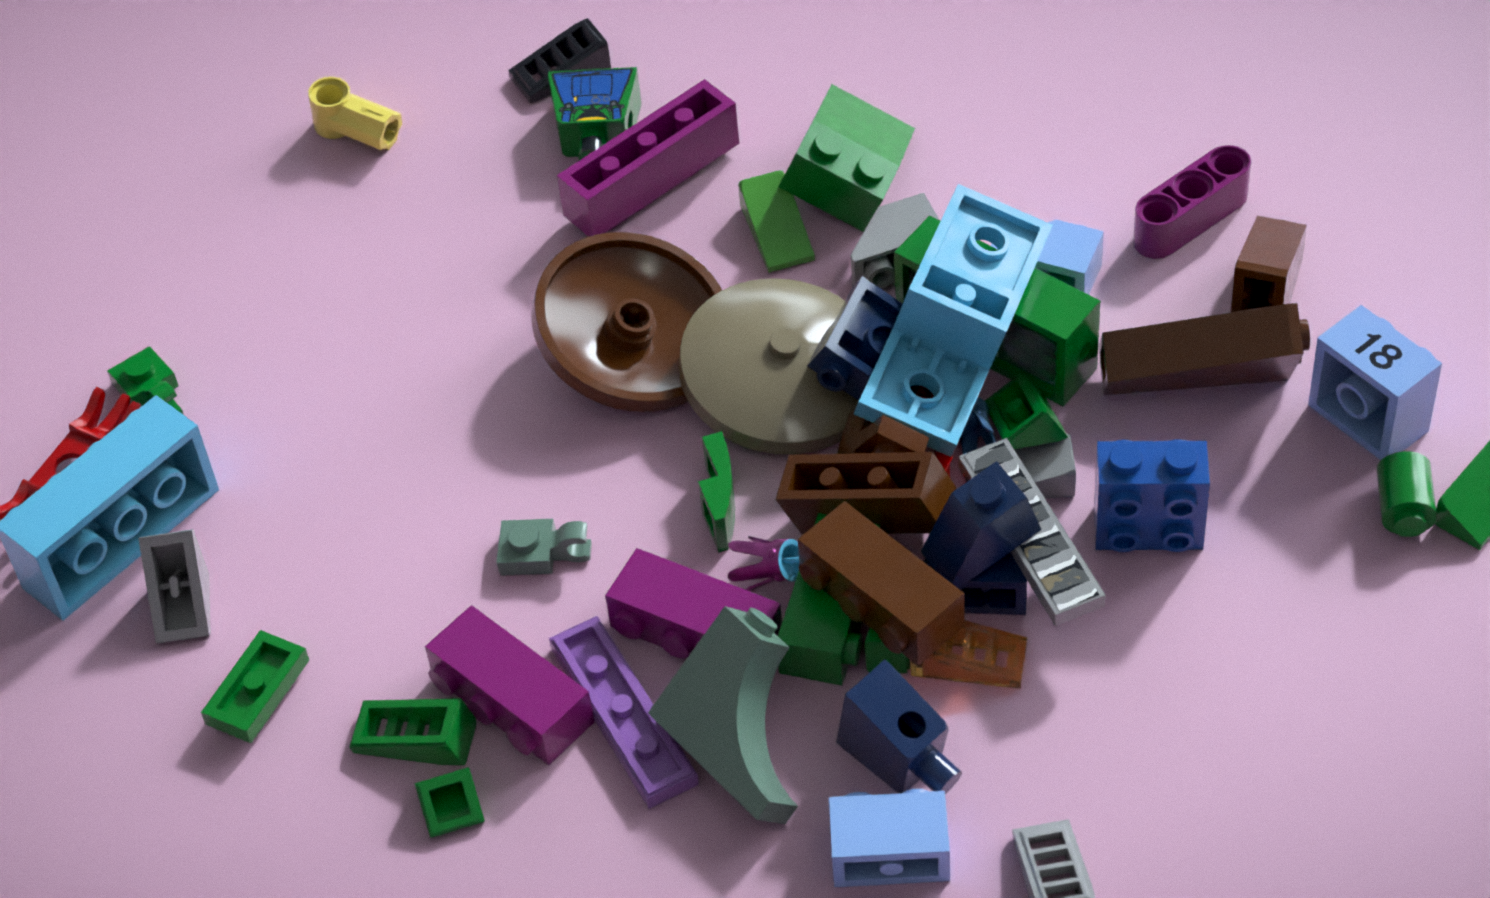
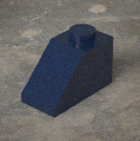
(979, 526)

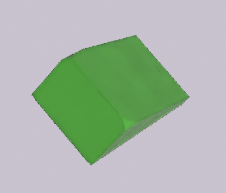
(774, 222)

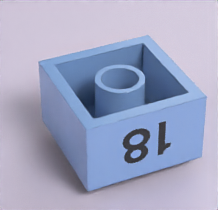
(1374, 383)

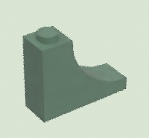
(720, 709)

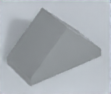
(176, 585)

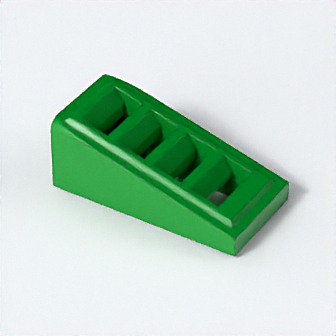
(447, 738)

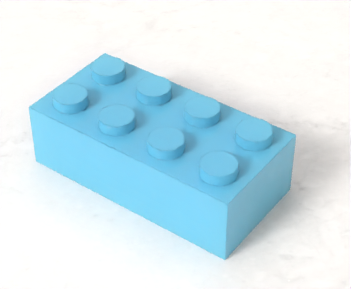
(90, 515)

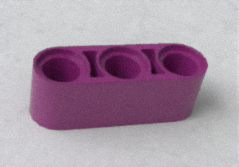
(1191, 201)

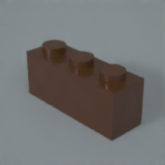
(889, 489)
(880, 583)

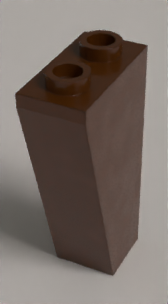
(1205, 351)

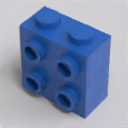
(1151, 495)

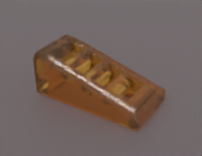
(964, 668)

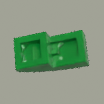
(717, 491)

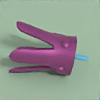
(778, 563)

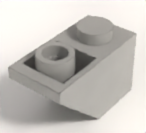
(882, 237)

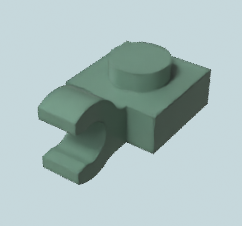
(535, 544)

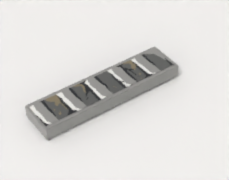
(1049, 557)

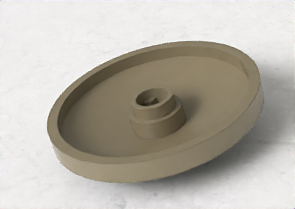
(749, 369)

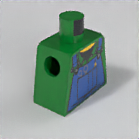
(593, 106)

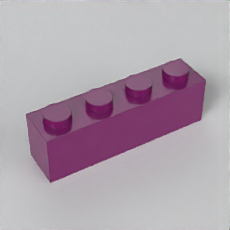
(648, 159)

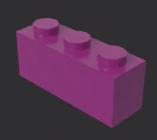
(674, 603)
(509, 685)

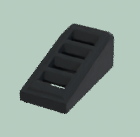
(574, 49)

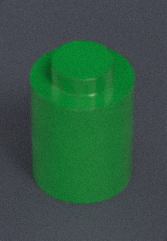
(1406, 493)

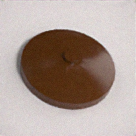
(616, 318)

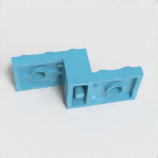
(954, 317)

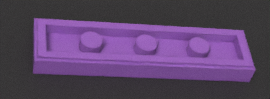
(621, 712)

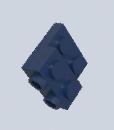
(856, 339)

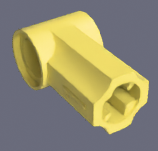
(343, 114)

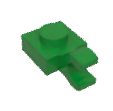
(144, 377)

